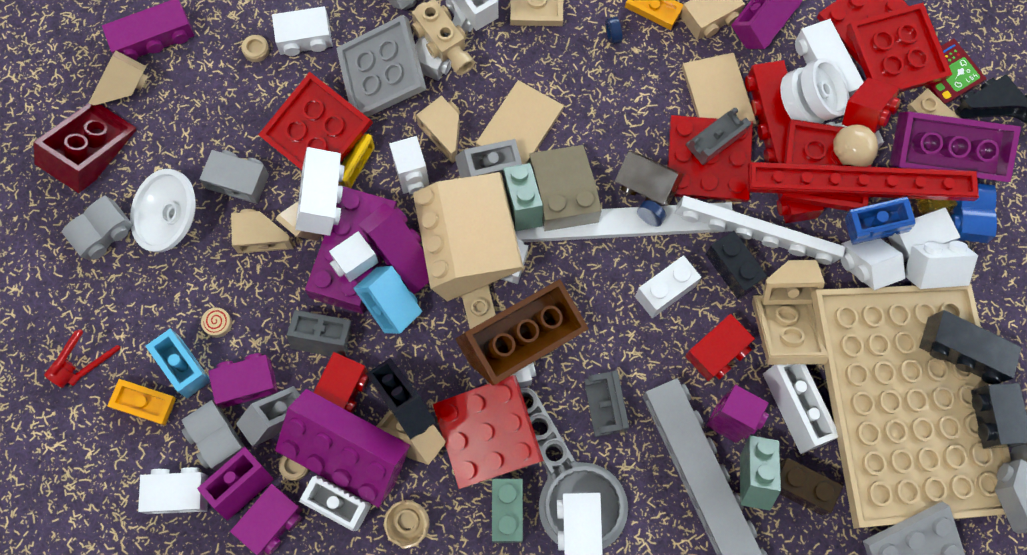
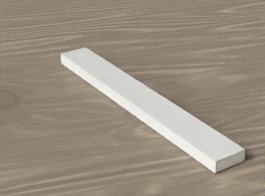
(621, 223)

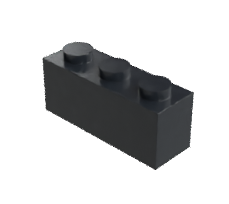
(970, 347)
(401, 398)

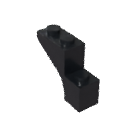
(994, 99)

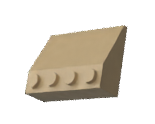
(466, 234)

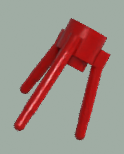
(62, 370)

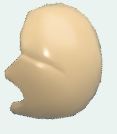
(856, 145)
(406, 515)

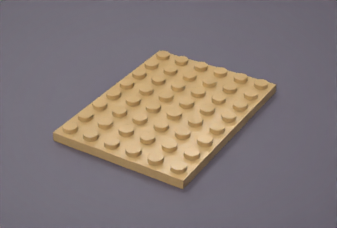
(900, 412)

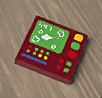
(964, 74)

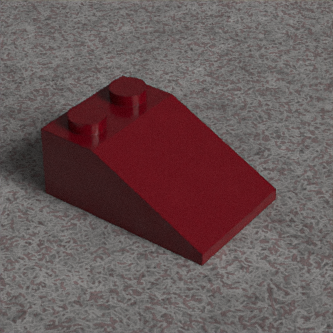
(82, 146)

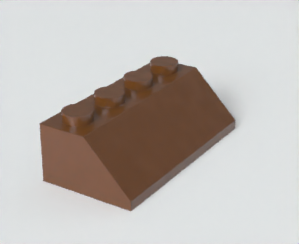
(522, 333)

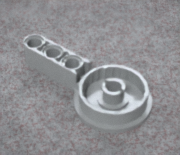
(574, 477)

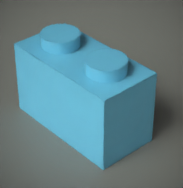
(388, 299)
(178, 363)

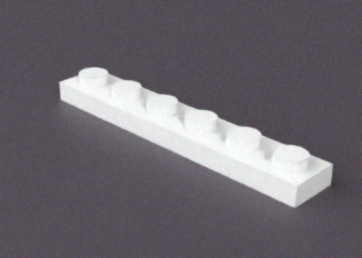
(749, 227)

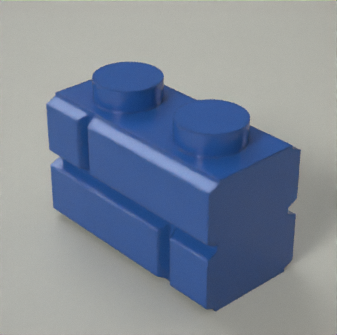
(879, 220)

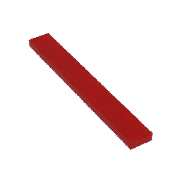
(862, 181)

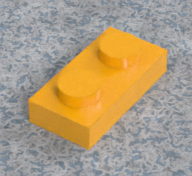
(659, 11)
(141, 402)

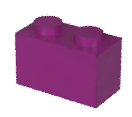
(243, 380)
(235, 484)
(267, 521)

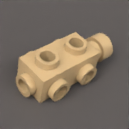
(432, 22)

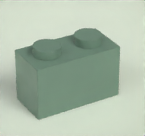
(523, 197)
(760, 473)
(507, 510)

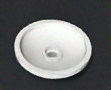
(162, 210)

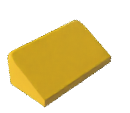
(356, 160)

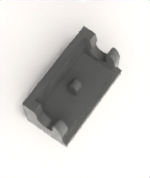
(718, 136)
(319, 333)
(606, 404)

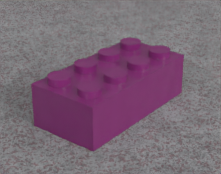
(955, 144)
(323, 282)
(342, 447)

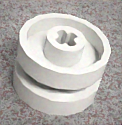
(815, 92)

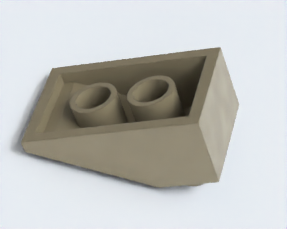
(566, 187)

